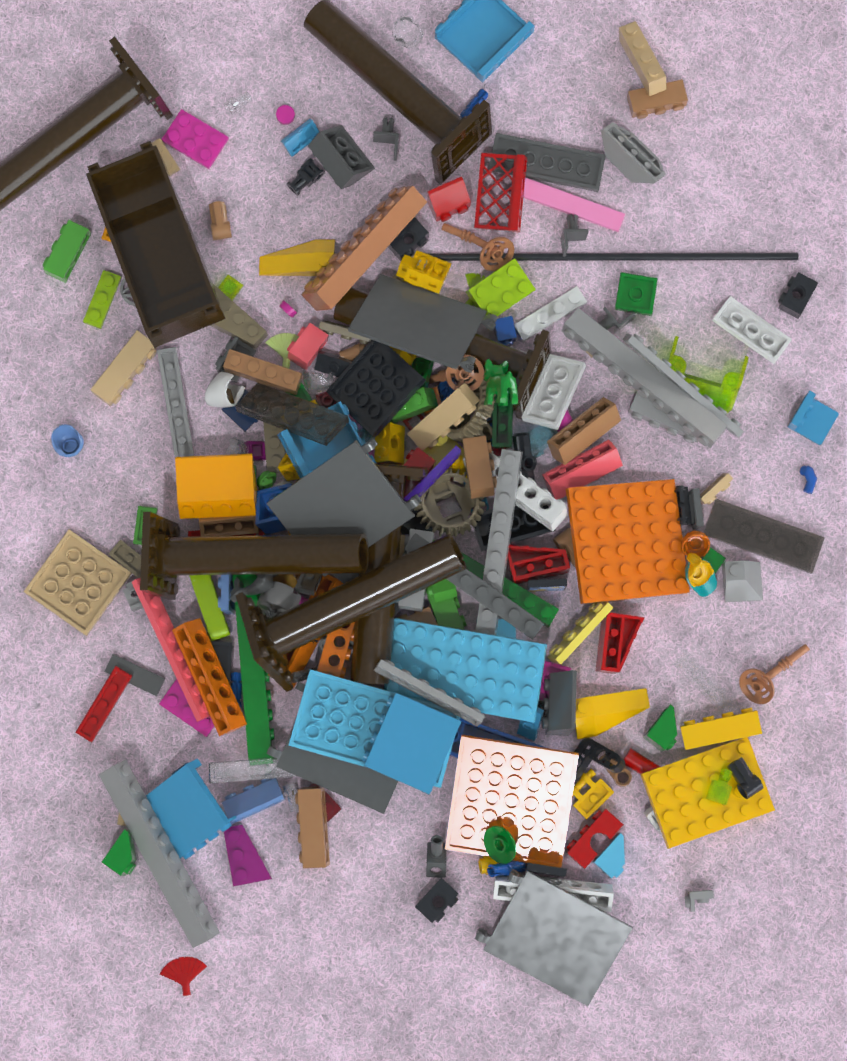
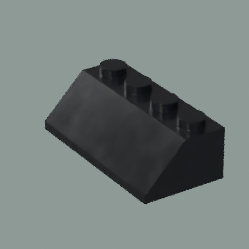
(523, 527)

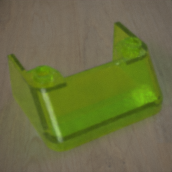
(721, 394)

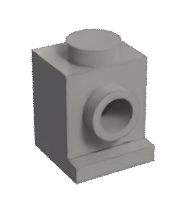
(134, 603)

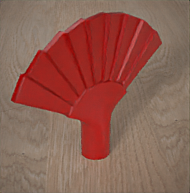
(183, 971)

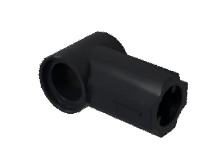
(747, 782)

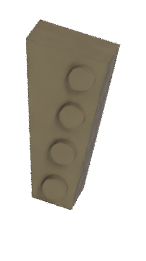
(238, 322)

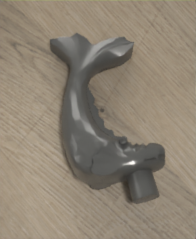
(260, 585)

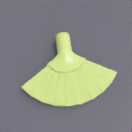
(280, 344)

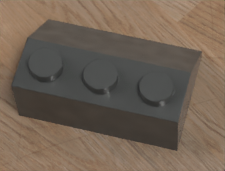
(340, 156)
(560, 703)

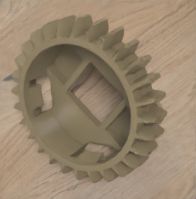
(477, 425)
(441, 490)

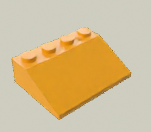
(216, 486)

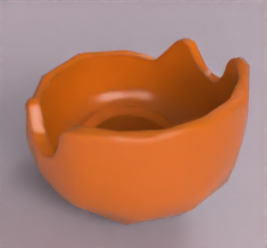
(695, 542)

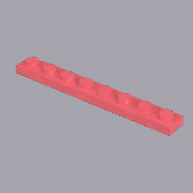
(163, 628)

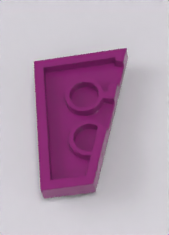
(243, 857)

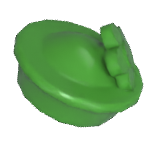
(266, 480)

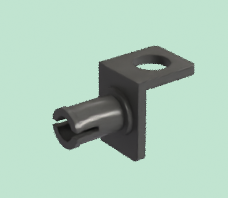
(387, 135)
(573, 233)
(609, 321)
(436, 857)

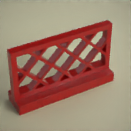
(517, 192)

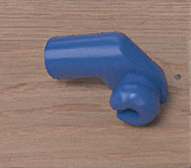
(811, 478)

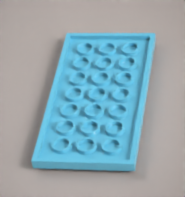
(479, 668)
(341, 717)

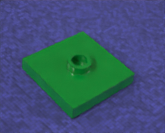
(636, 294)

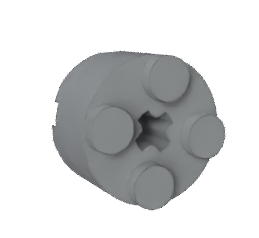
(278, 599)

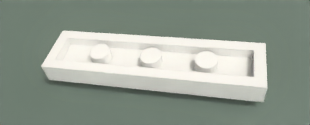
(550, 314)

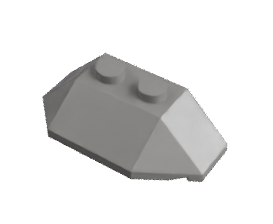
(631, 155)

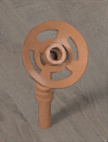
(492, 249)
(461, 375)
(762, 678)

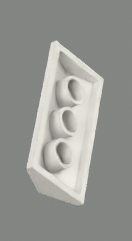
(752, 330)

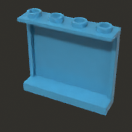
(483, 35)
(309, 455)
(411, 743)
(188, 810)

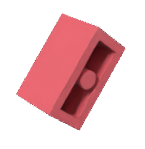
(307, 346)

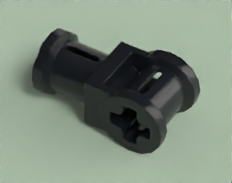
(306, 175)

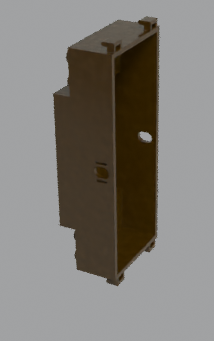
(155, 246)

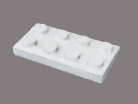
(553, 391)

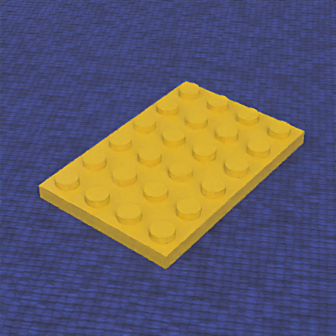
(681, 790)

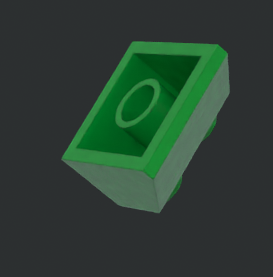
(663, 731)
(122, 855)

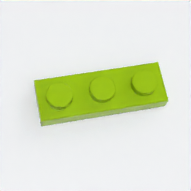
(102, 299)

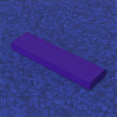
(435, 473)

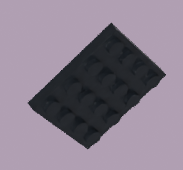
(376, 386)

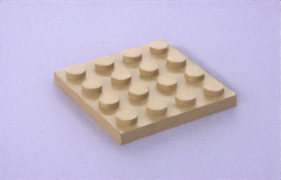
(77, 582)

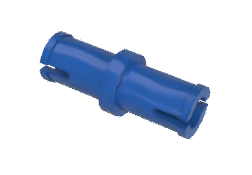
(505, 869)

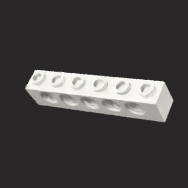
(533, 506)
(597, 894)

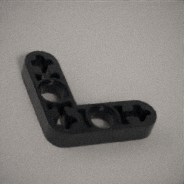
(592, 755)

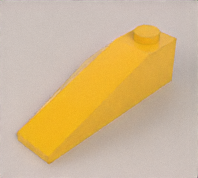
(298, 260)
(605, 711)

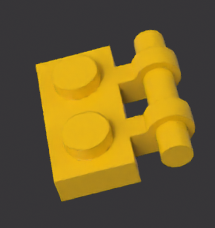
(594, 797)

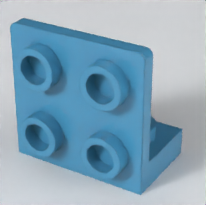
(813, 419)

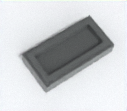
(696, 508)

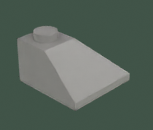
(742, 581)

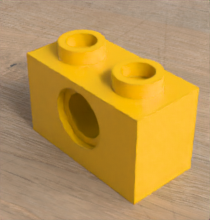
(390, 445)

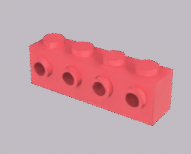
(583, 469)

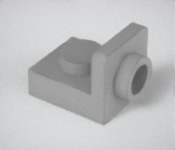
(701, 897)

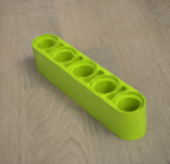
(208, 603)

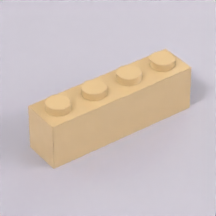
(642, 58)
(123, 369)
(443, 417)

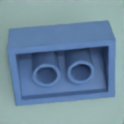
(253, 799)

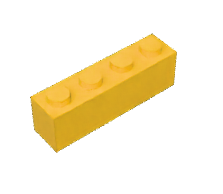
(721, 729)

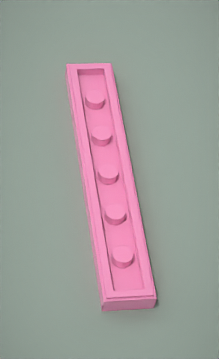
(573, 205)

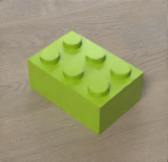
(501, 289)

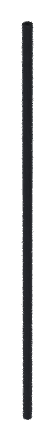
(622, 256)

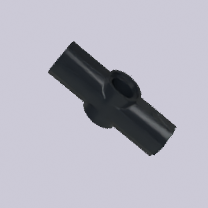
(521, 443)

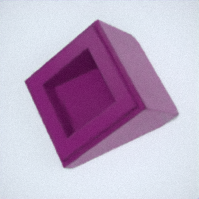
(257, 449)

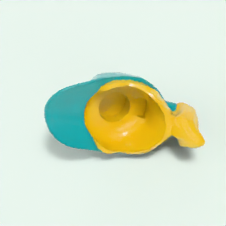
(700, 575)

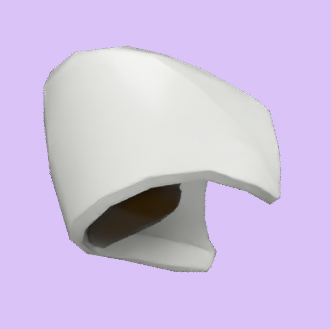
(222, 393)

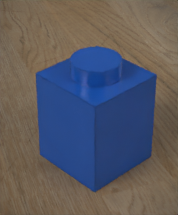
(505, 330)

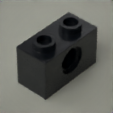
(414, 230)
(800, 284)
(426, 906)

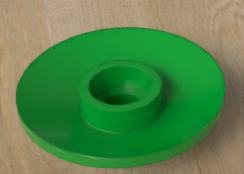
(499, 844)

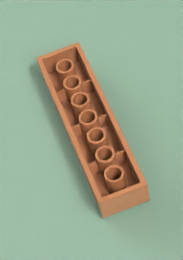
(363, 248)

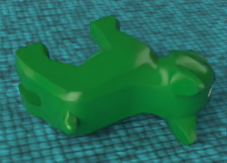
(499, 384)

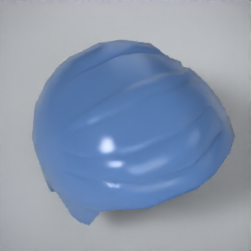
(67, 441)

